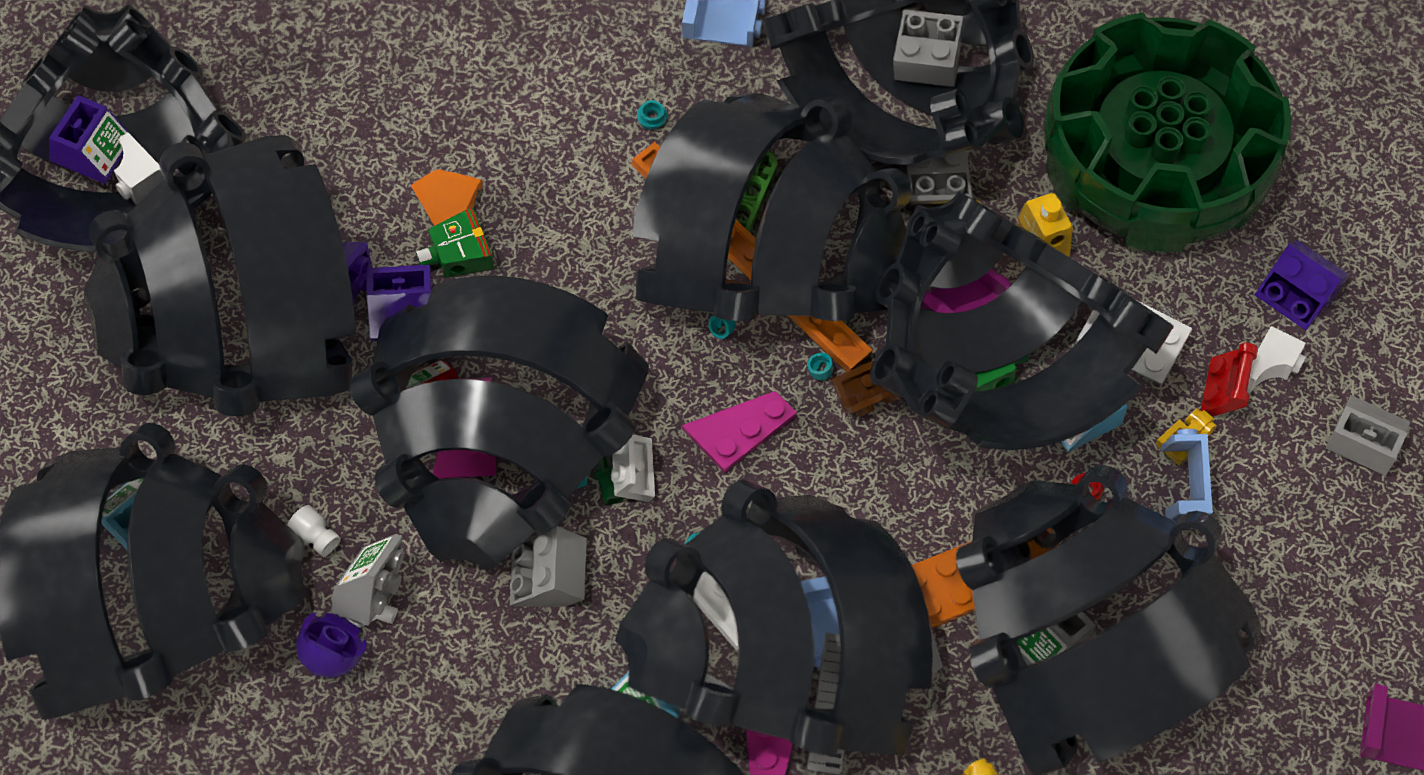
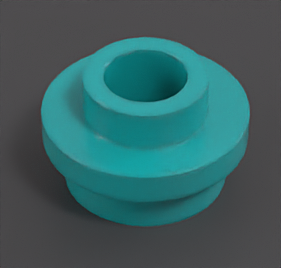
(652, 107)

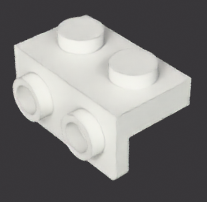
(634, 470)

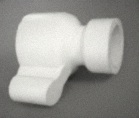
(311, 529)

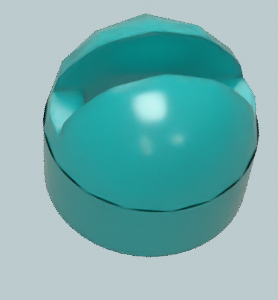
(715, 322)
(815, 363)

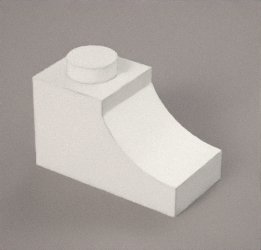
(137, 172)
(1276, 357)

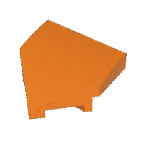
(446, 193)

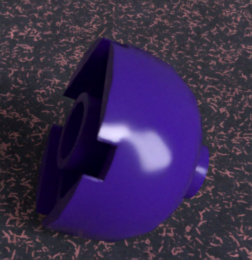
(329, 645)

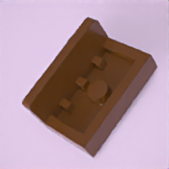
(858, 392)

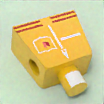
(1048, 221)

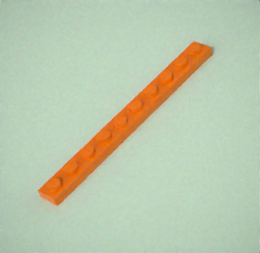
(832, 336)

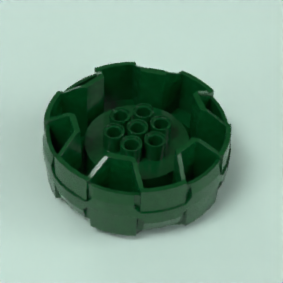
(1127, 176)

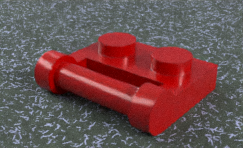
(1229, 380)

